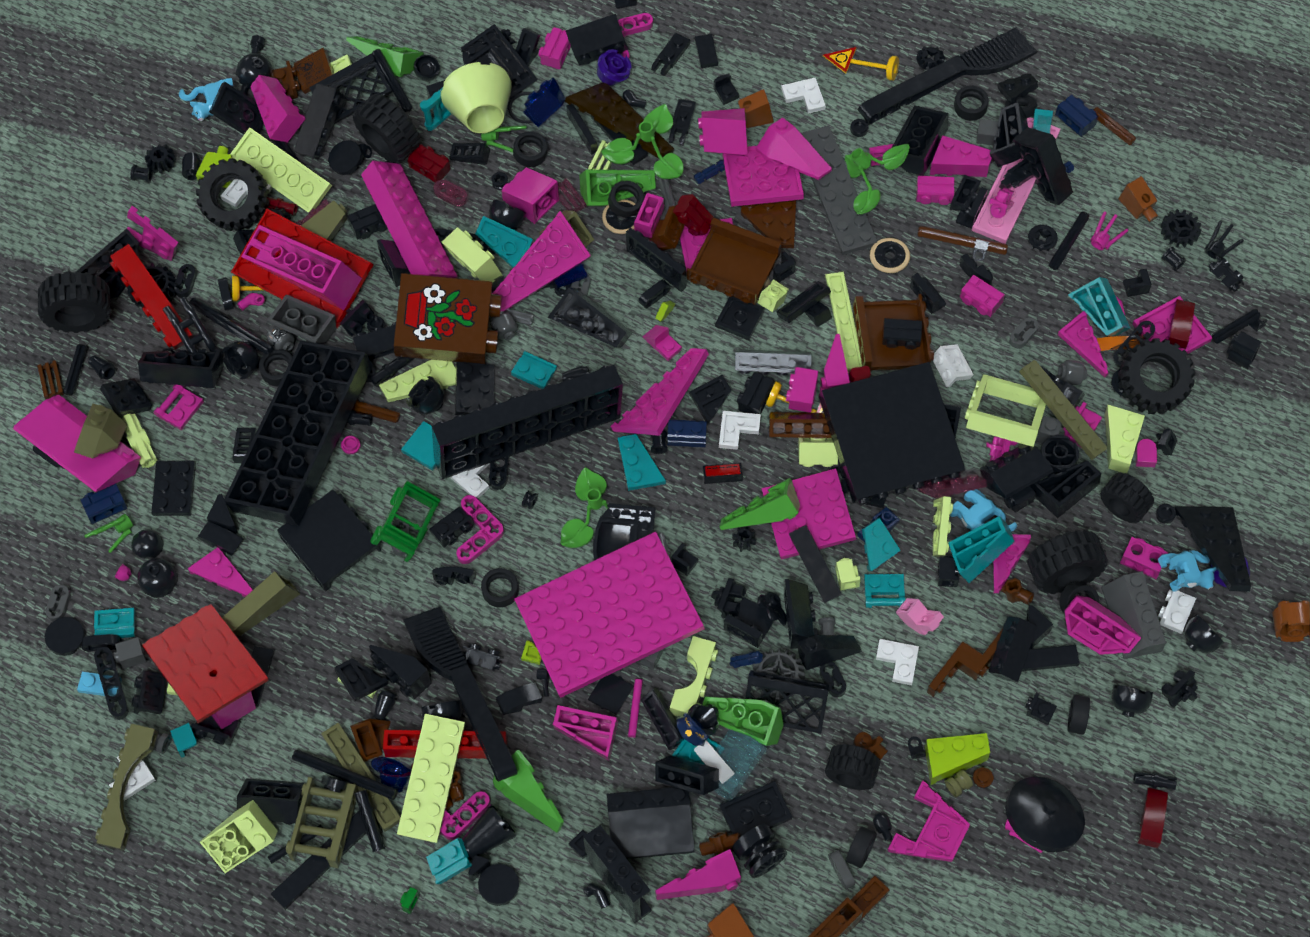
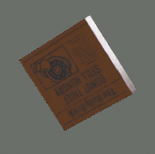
(313, 69)

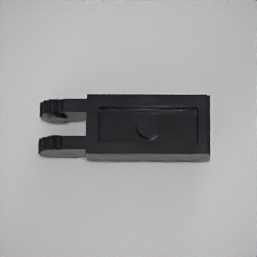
(671, 53)
(682, 120)

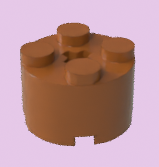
(1292, 620)

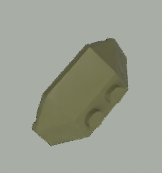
(100, 432)

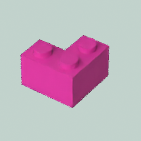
(802, 389)

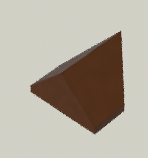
(370, 737)

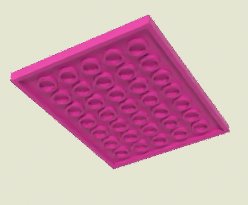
(608, 614)

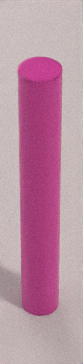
(635, 708)

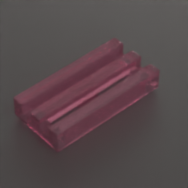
(577, 208)

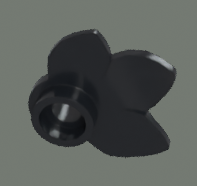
(773, 606)

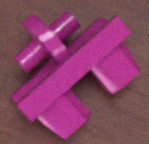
(1001, 202)
(999, 447)

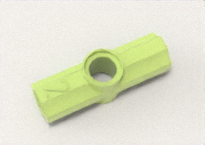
(139, 440)

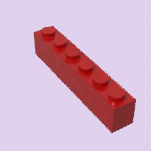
(148, 293)
(405, 742)

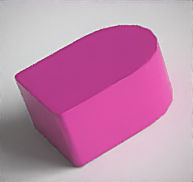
(1146, 453)

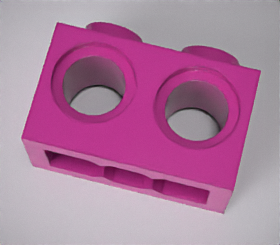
(1142, 561)

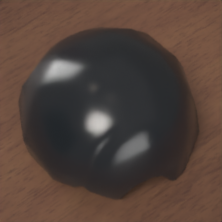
(426, 67)
(147, 544)

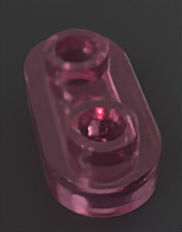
(451, 193)

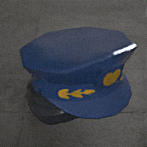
(698, 724)

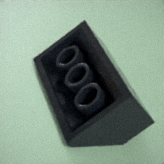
(923, 134)

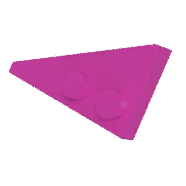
(1080, 337)
(1006, 562)
(218, 569)

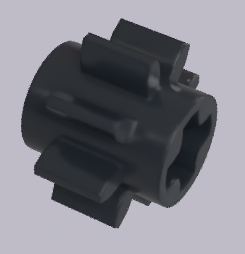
(743, 533)

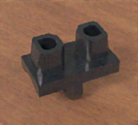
(356, 318)
(725, 598)
(1183, 690)

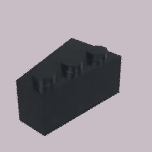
(1010, 124)
(1067, 488)

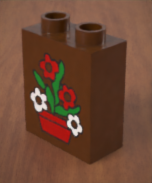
(445, 319)

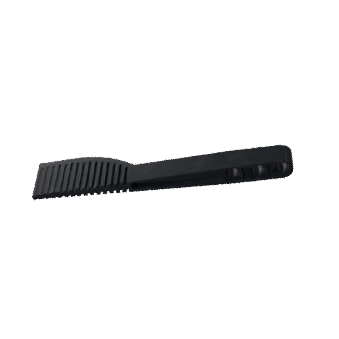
(985, 59)
(442, 654)

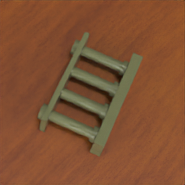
(338, 835)

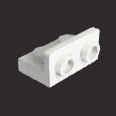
(951, 364)
(1177, 610)

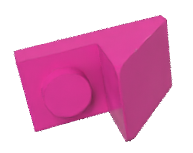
(660, 340)

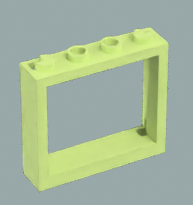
(1000, 426)

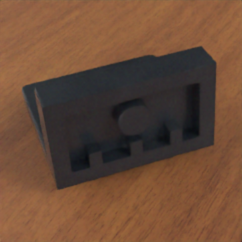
(750, 623)

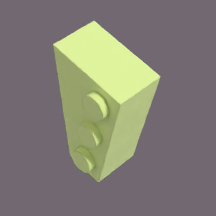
(471, 255)
(1122, 436)

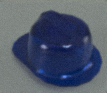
(391, 772)

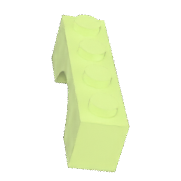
(700, 655)

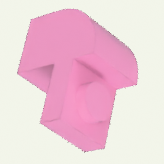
(917, 617)

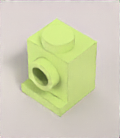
(773, 296)
(847, 574)

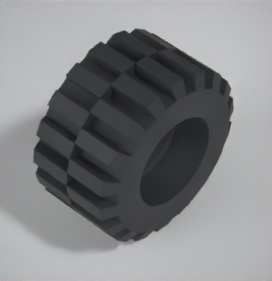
(1127, 497)
(852, 767)

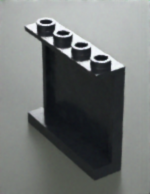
(328, 538)
(616, 873)

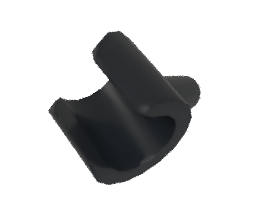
(542, 674)

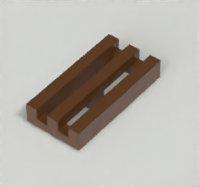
(47, 366)

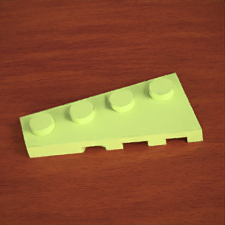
(401, 385)

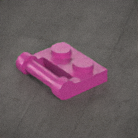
(182, 411)

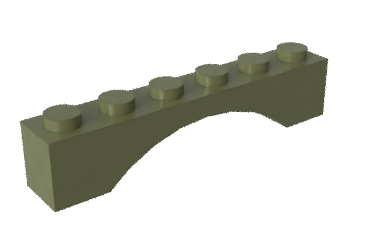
(138, 745)

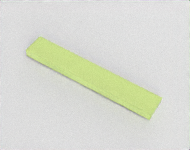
(844, 318)

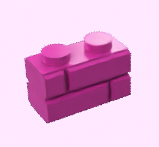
(555, 48)
(934, 189)
(649, 215)
(981, 296)

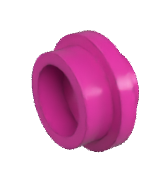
(350, 445)

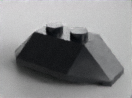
(100, 262)

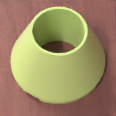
(477, 96)

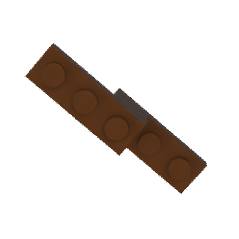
(966, 660)
(852, 911)

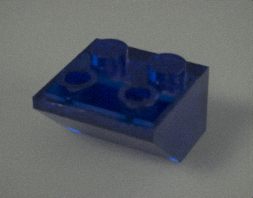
(544, 102)

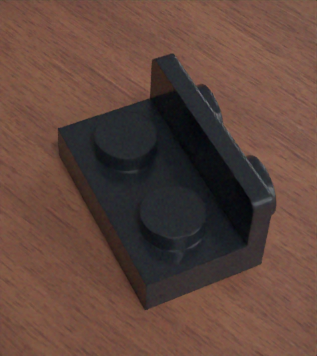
(968, 217)
(929, 294)
(452, 526)
(149, 692)

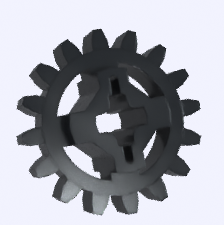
(1183, 226)

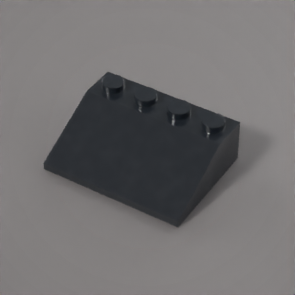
(651, 822)

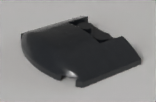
(494, 48)
(622, 526)

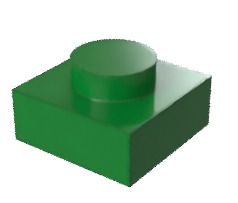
(409, 900)

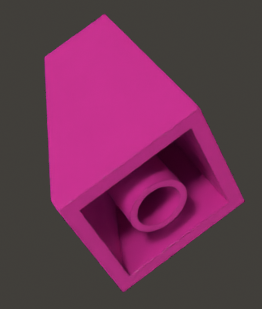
(724, 131)
(531, 193)

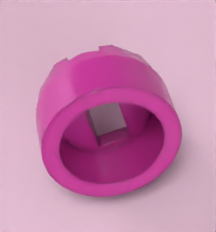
(123, 573)

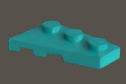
(503, 240)
(637, 464)

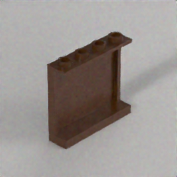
(734, 261)
(869, 329)

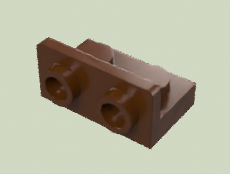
(285, 77)

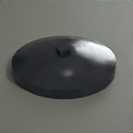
(1045, 814)

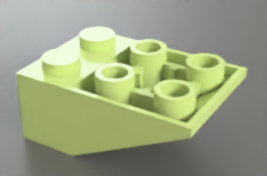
(239, 836)

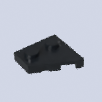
(710, 397)
(359, 679)

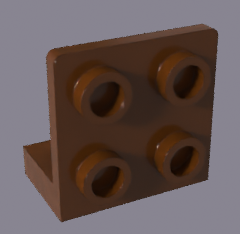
(668, 231)

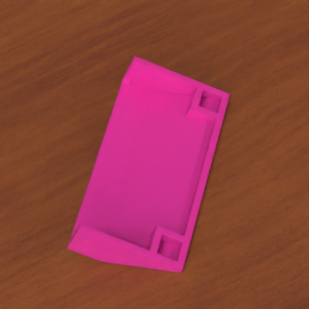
(56, 429)

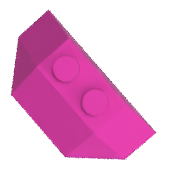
(1099, 627)

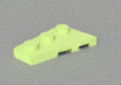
(941, 519)

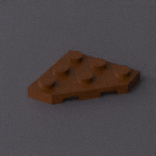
(773, 220)

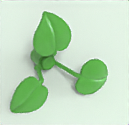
(659, 121)
(860, 161)
(588, 488)

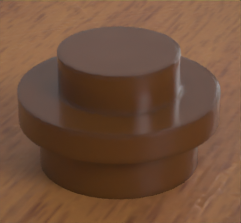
(983, 777)

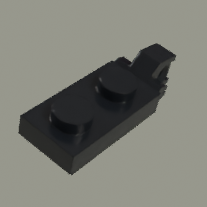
(1017, 175)

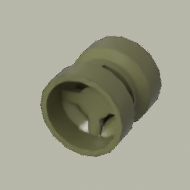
(958, 783)

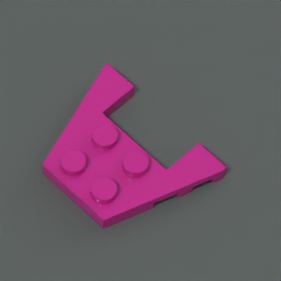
(152, 239)
(940, 834)

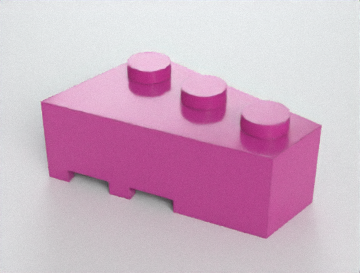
(960, 159)
(587, 728)

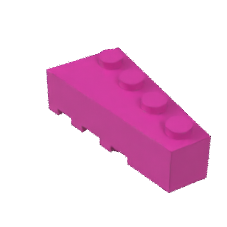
(276, 108)

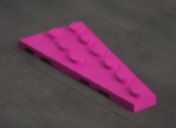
(661, 400)

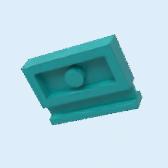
(534, 370)
(115, 622)
(448, 861)

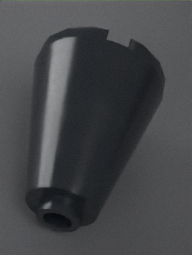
(487, 832)

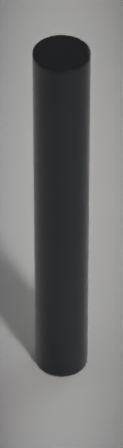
(282, 852)

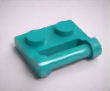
(439, 110)
(884, 585)

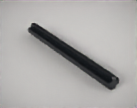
(231, 326)
(345, 774)

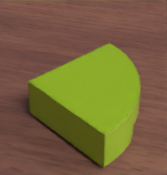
(665, 309)
(531, 653)

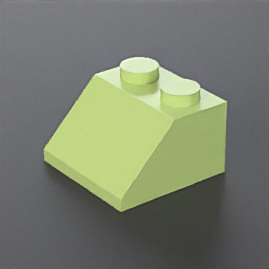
(817, 451)

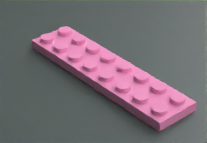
(1001, 228)

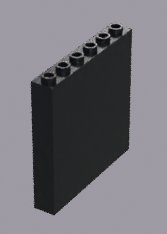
(891, 433)

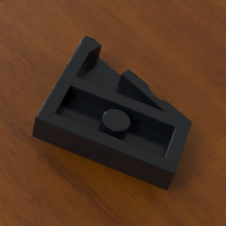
(1017, 86)

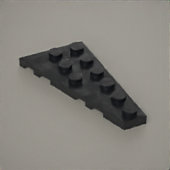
(1218, 538)

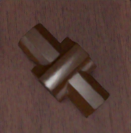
(1016, 593)
(455, 790)
(718, 843)

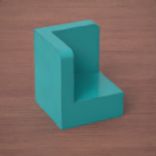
(1042, 120)
(183, 738)

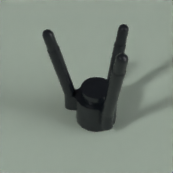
(1216, 248)

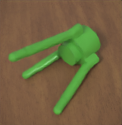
(493, 135)
(121, 524)

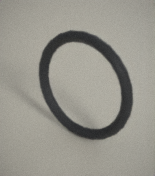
(510, 108)

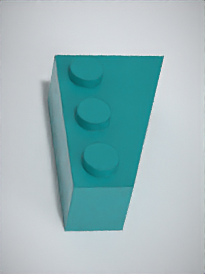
(1102, 306)
(980, 547)

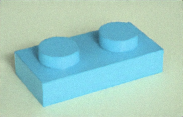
(91, 684)

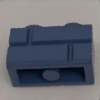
(1076, 115)
(687, 433)
(103, 503)

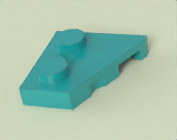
(878, 544)

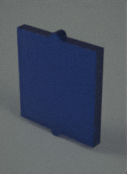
(571, 276)

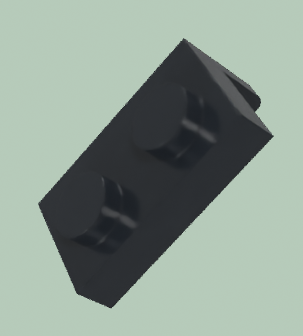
(210, 729)

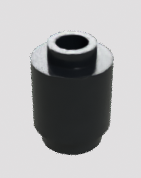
(190, 165)

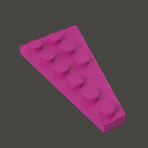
(546, 260)

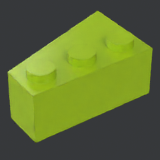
(951, 754)

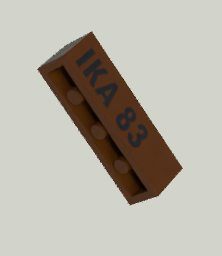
(798, 425)

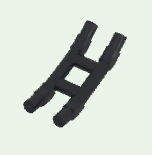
(193, 319)

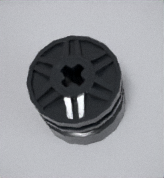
(759, 850)

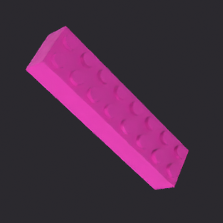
(407, 220)

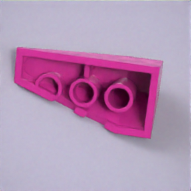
(788, 146)
(716, 876)

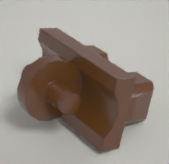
(871, 744)

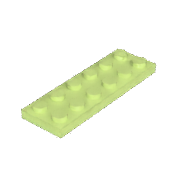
(281, 170)
(431, 778)

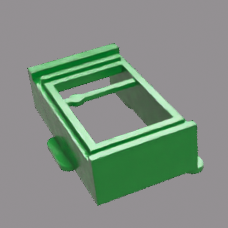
(397, 537)

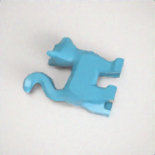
(200, 109)
(978, 513)
(1188, 570)

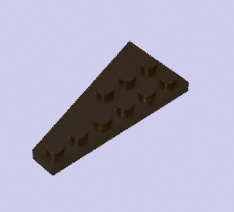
(616, 115)

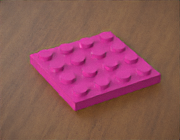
(758, 180)
(820, 509)

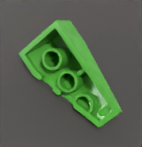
(399, 59)
(597, 184)
(776, 506)
(749, 717)
(529, 794)

